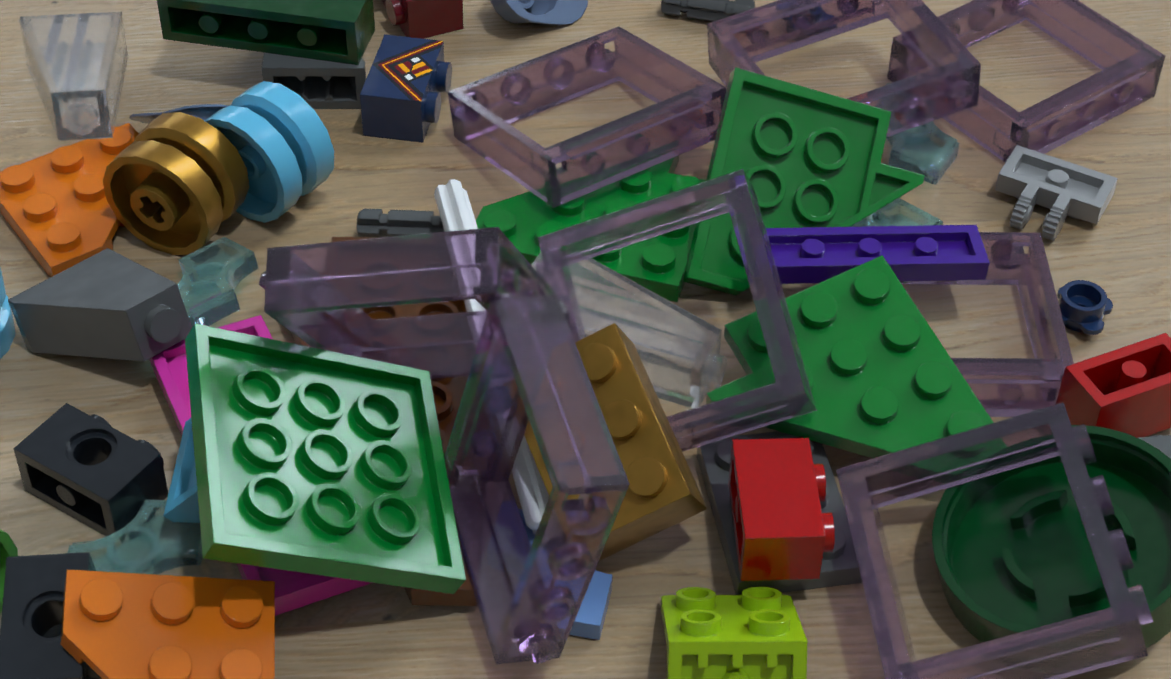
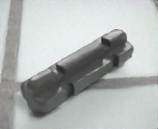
(706, 9)
(396, 223)

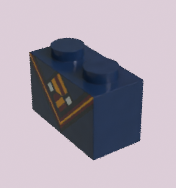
(404, 88)

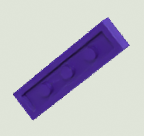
(910, 251)

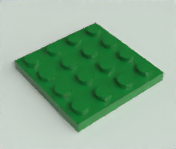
(319, 463)

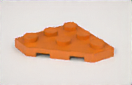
(61, 201)
(169, 625)

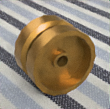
(176, 183)

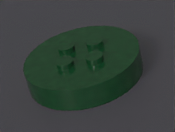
(1019, 553)

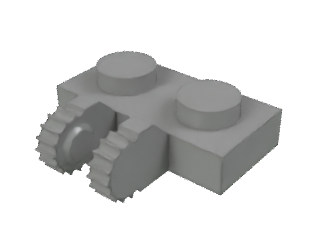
(1054, 185)

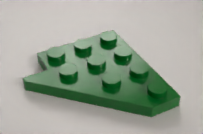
(807, 160)
(652, 263)
(869, 364)

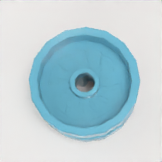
(280, 145)

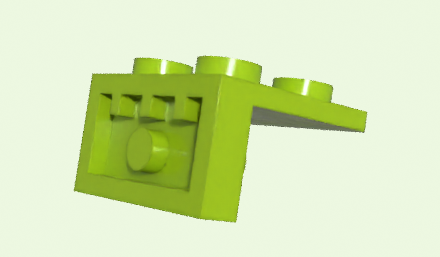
(733, 635)

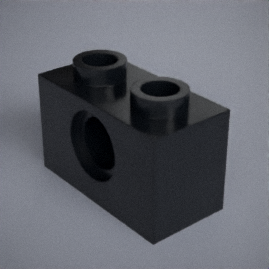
(90, 469)
(32, 607)

